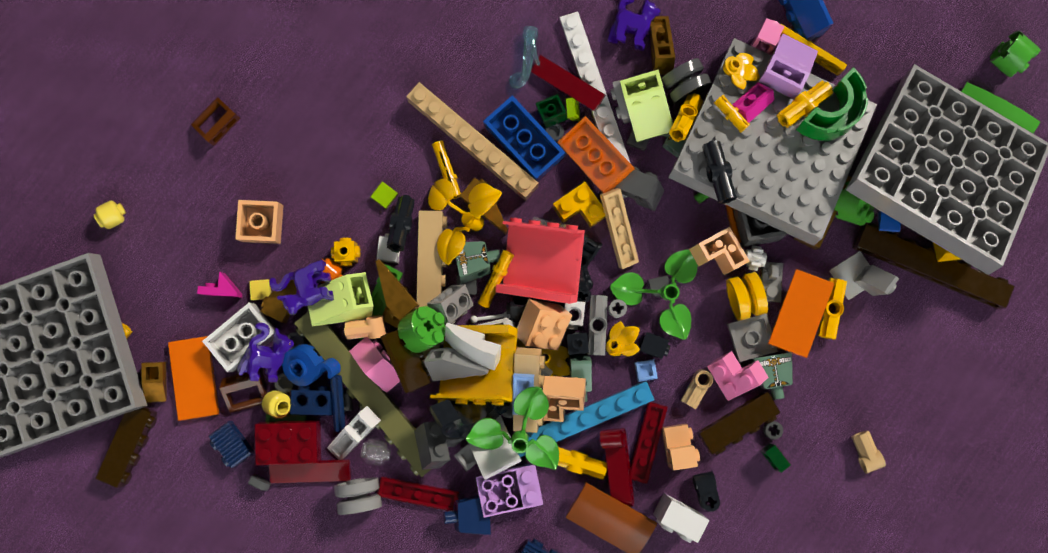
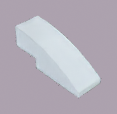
(473, 346)
(353, 433)

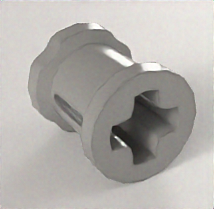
(620, 304)

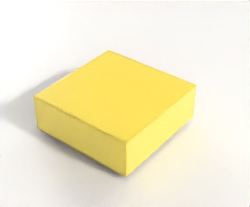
(259, 289)

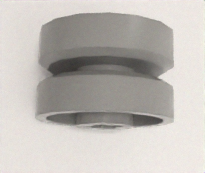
(357, 494)

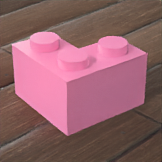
(768, 36)
(375, 363)
(733, 378)

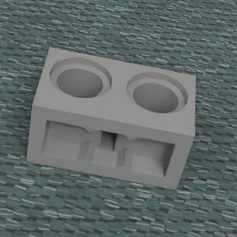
(452, 303)

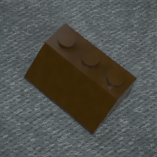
(406, 363)

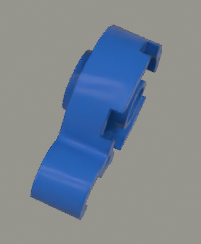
(304, 365)

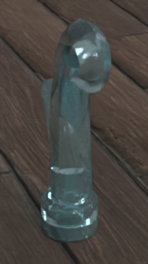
(530, 36)

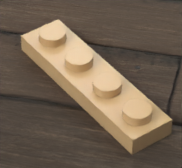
(619, 228)

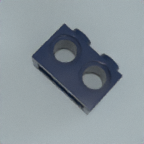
(313, 404)

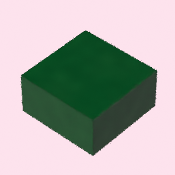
(551, 111)
(775, 457)

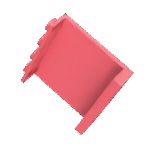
(544, 261)

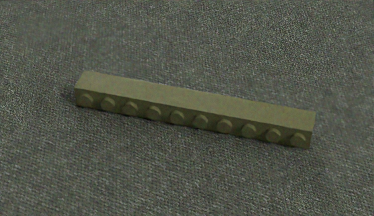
(393, 421)

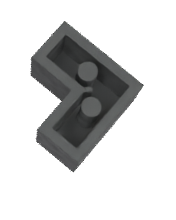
(643, 188)
(433, 445)

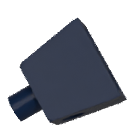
(468, 516)

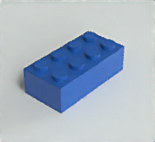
(524, 138)

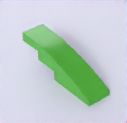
(1002, 107)

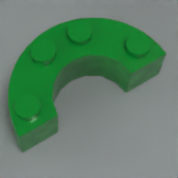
(833, 125)

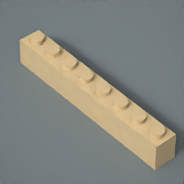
(472, 141)
(430, 266)

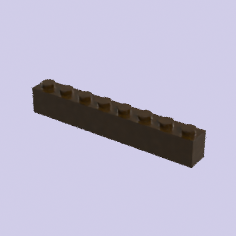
(923, 263)

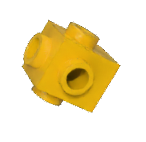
(350, 257)

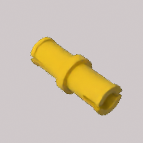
(731, 113)

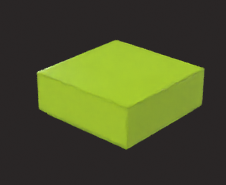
(573, 111)
(384, 195)

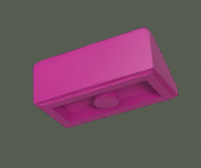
(754, 101)

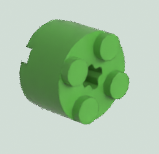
(1014, 54)
(853, 208)
(422, 329)

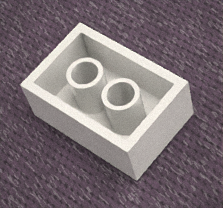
(233, 337)
(680, 518)

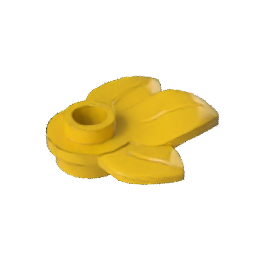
(740, 69)
(624, 338)
(557, 361)

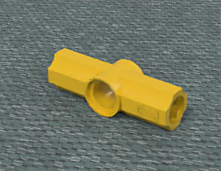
(804, 104)
(686, 117)
(829, 325)
(581, 463)

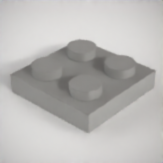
(751, 337)

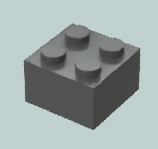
(755, 231)

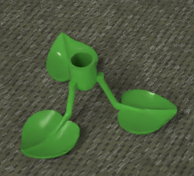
(677, 319)
(528, 403)

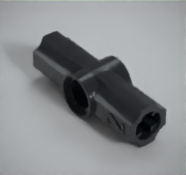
(719, 172)
(400, 223)

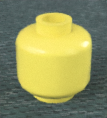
(109, 214)
(276, 404)

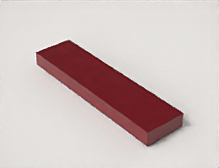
(568, 83)
(647, 442)
(313, 472)
(417, 493)

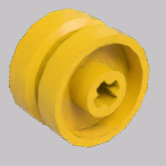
(747, 296)

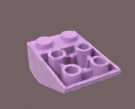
(789, 66)
(509, 490)

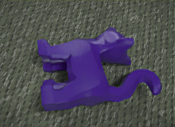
(633, 23)
(306, 287)
(264, 357)

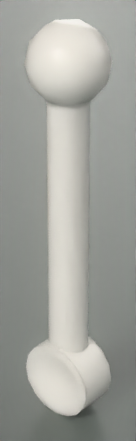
(474, 319)

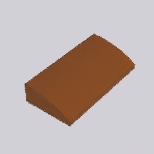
(611, 519)

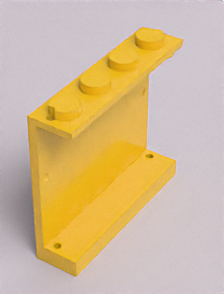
(492, 387)

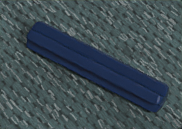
(337, 403)

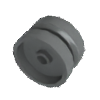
(686, 80)

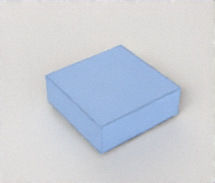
(645, 370)

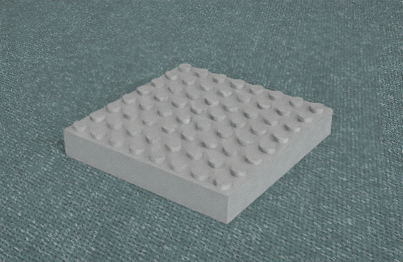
(774, 168)
(950, 169)
(62, 355)

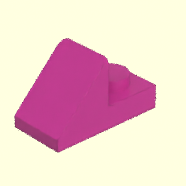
(225, 288)

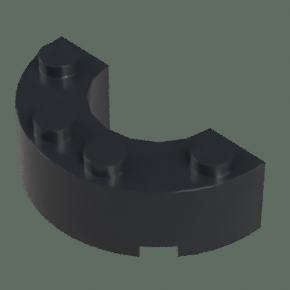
(458, 420)

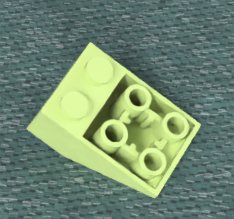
(647, 105)
(350, 302)

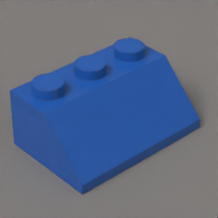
(808, 17)

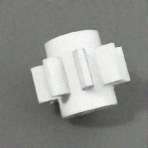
(756, 257)

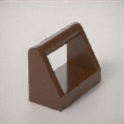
(224, 124)
(240, 382)

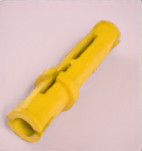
(439, 149)
(498, 273)

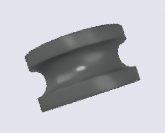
(778, 426)

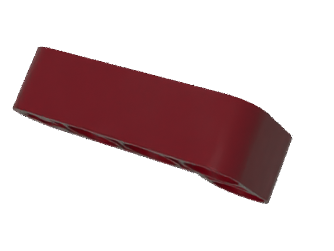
(618, 464)

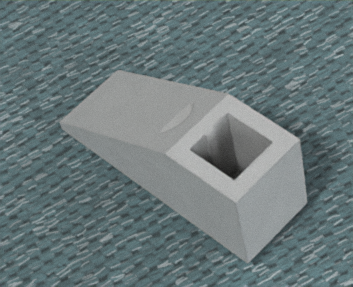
(449, 364)

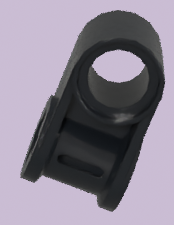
(590, 249)
(585, 285)
(706, 487)

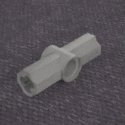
(598, 311)

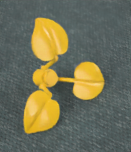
(481, 200)

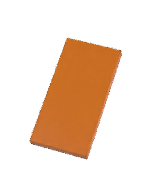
(595, 155)
(801, 313)
(193, 378)

